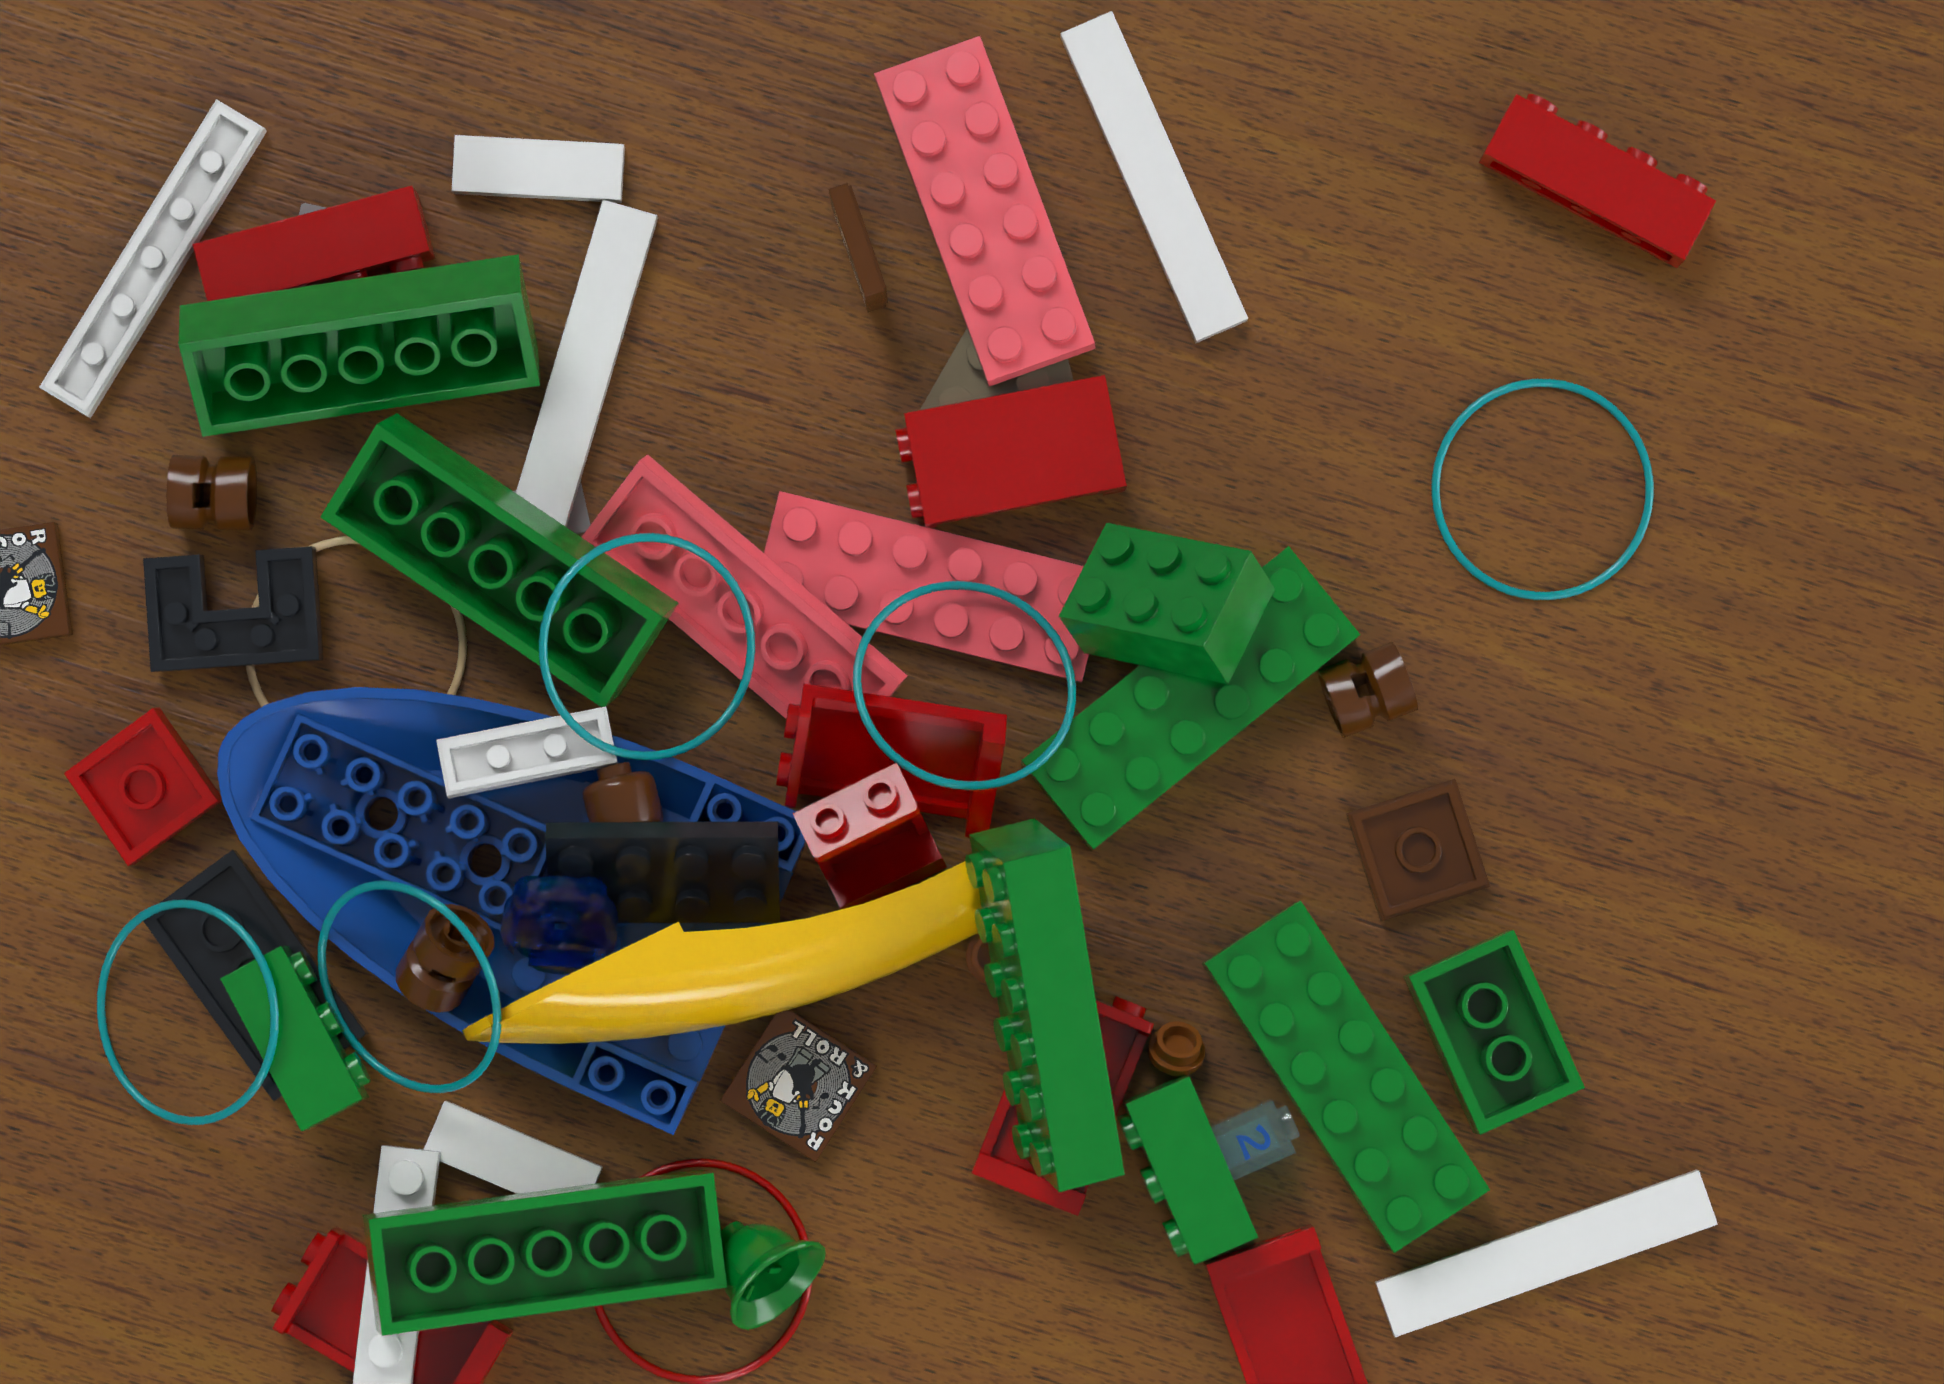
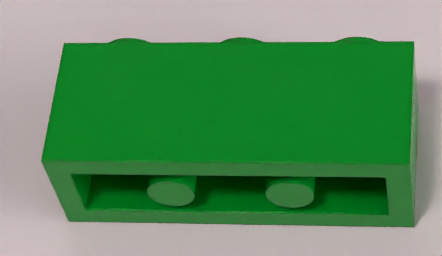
(308, 1058)

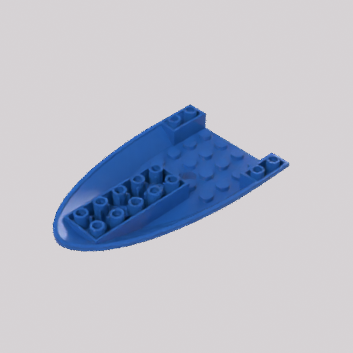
(301, 801)

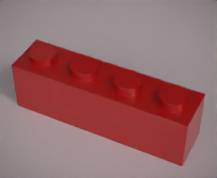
(1598, 180)
(319, 247)

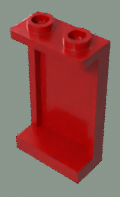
(1012, 451)
(944, 740)
(1123, 1039)
(328, 1308)
(1284, 1312)

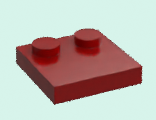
(143, 786)

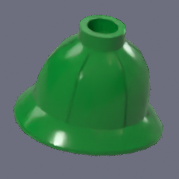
(766, 1271)

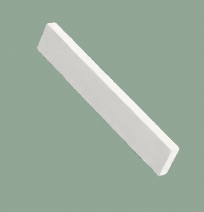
(1153, 177)
(153, 258)
(586, 359)
(1546, 1253)

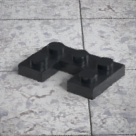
(276, 632)

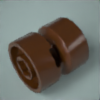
(232, 492)
(1386, 682)
(440, 961)

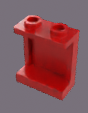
(870, 838)

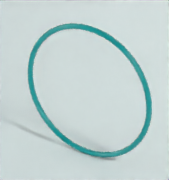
(1649, 489)
(543, 649)
(957, 784)
(466, 933)
(272, 995)

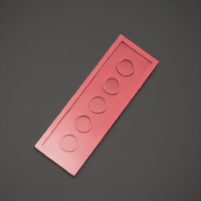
(984, 211)
(867, 561)
(794, 631)

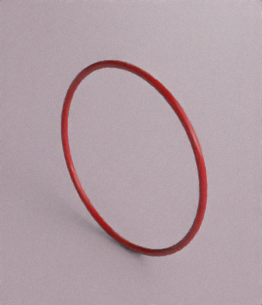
(710, 1379)

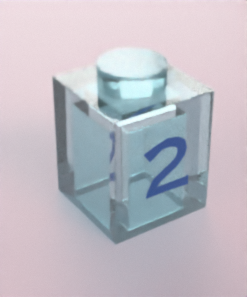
(1255, 1137)

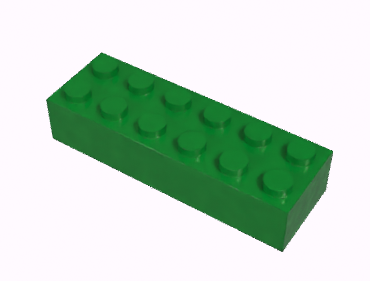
(359, 345)
(497, 558)
(1167, 723)
(1045, 1004)
(1346, 1076)
(544, 1251)

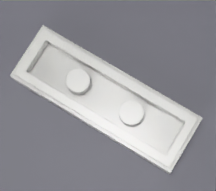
(538, 168)
(523, 753)
(505, 1154)

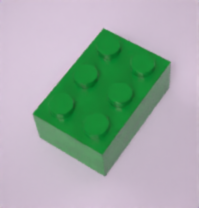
(1167, 602)
(1493, 1032)
(1186, 1170)

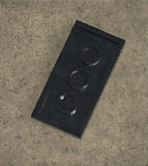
(674, 868)
(210, 949)

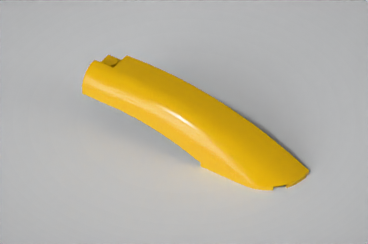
(740, 974)

